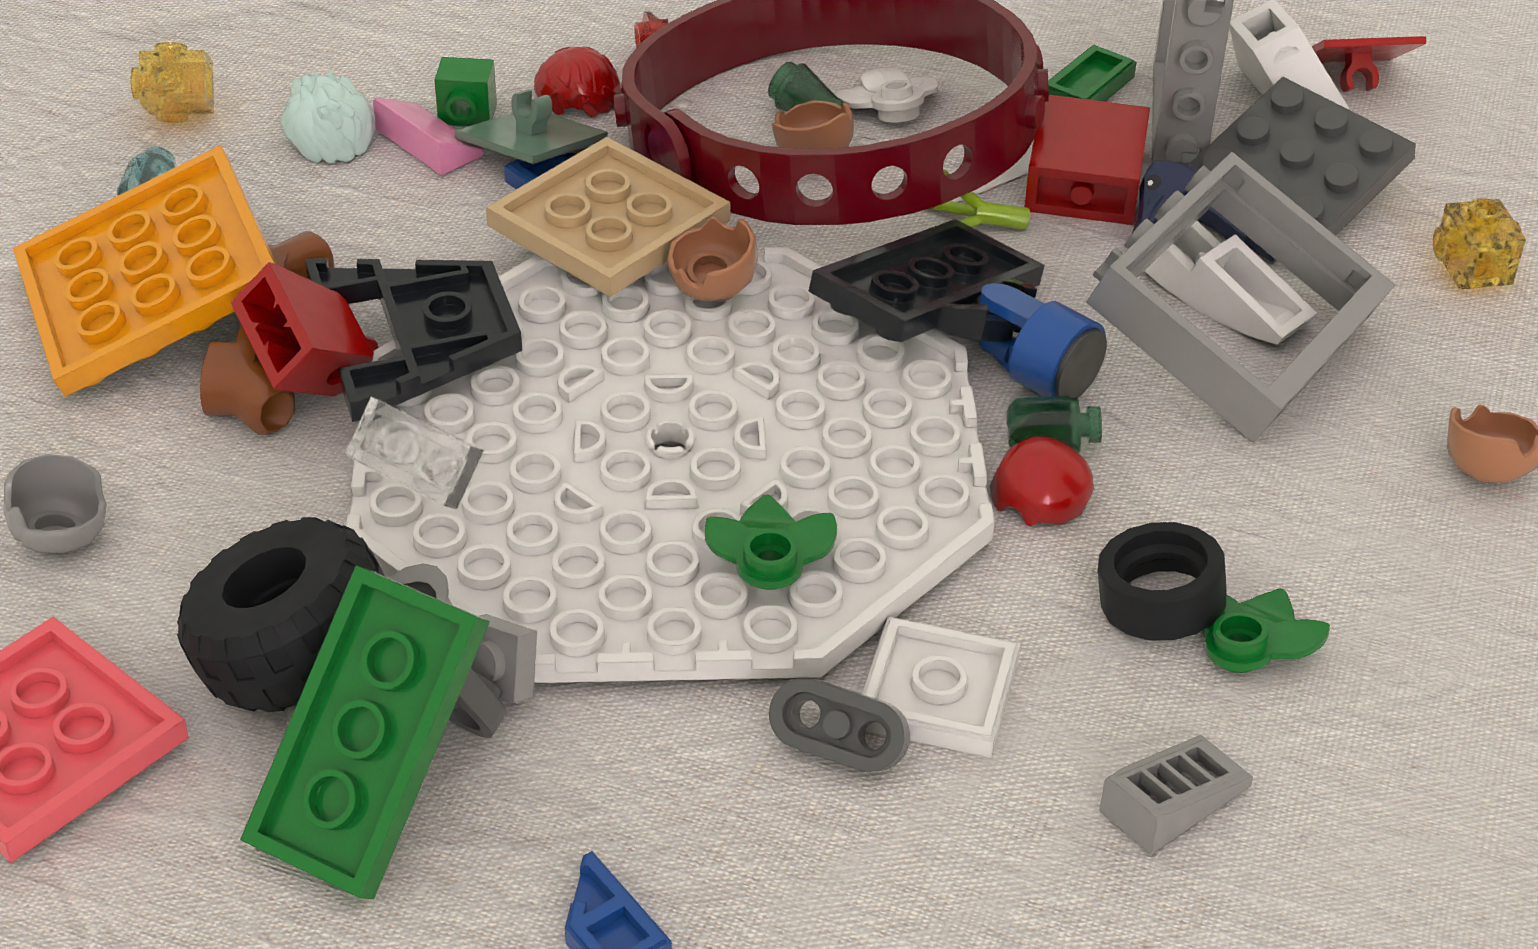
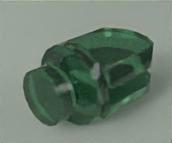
(1055, 418)

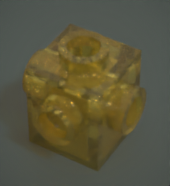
(174, 82)
(1479, 243)

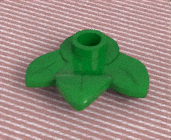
(770, 543)
(1261, 631)

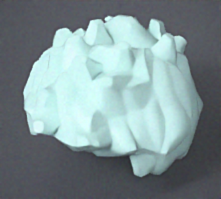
(328, 118)

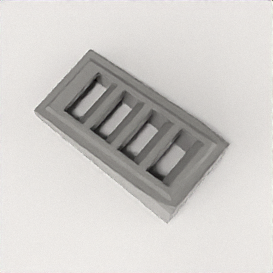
(1155, 825)

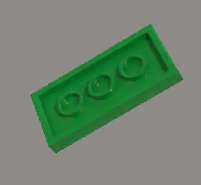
(364, 732)

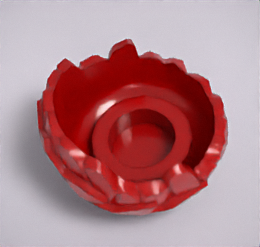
(578, 80)

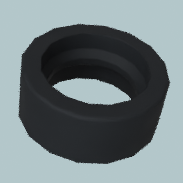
(1162, 613)

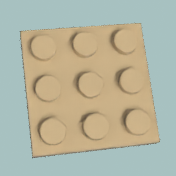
(605, 214)

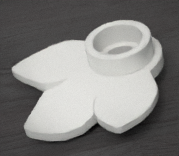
(890, 93)

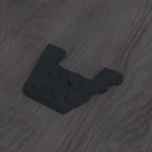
(441, 316)

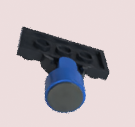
(973, 290)

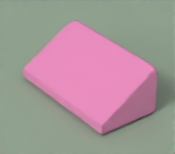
(423, 135)

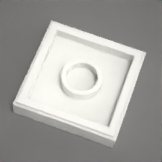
(943, 683)

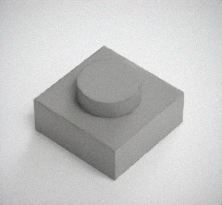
(508, 658)

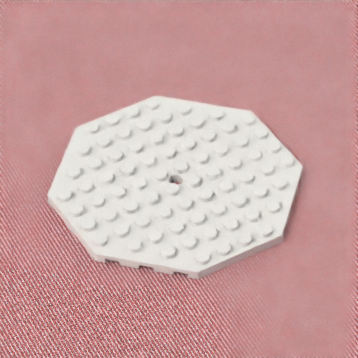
(605, 537)

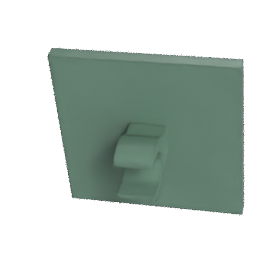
(531, 131)

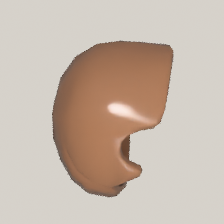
(814, 126)
(713, 260)
(1492, 444)

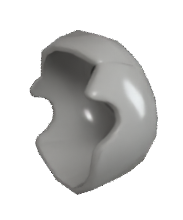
(54, 503)

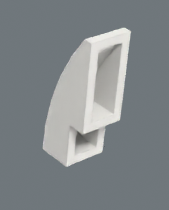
(1230, 286)

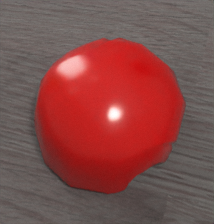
(1043, 481)

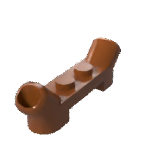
(231, 372)

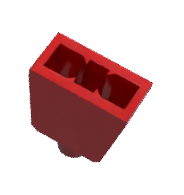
(300, 331)

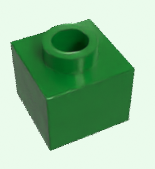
(465, 90)

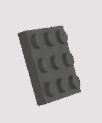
(1313, 152)

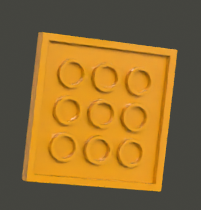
(141, 270)

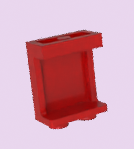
(1087, 160)

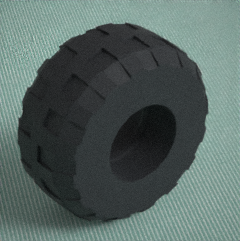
(266, 609)

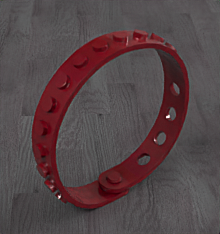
(746, 30)

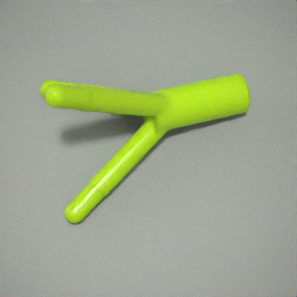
(986, 212)

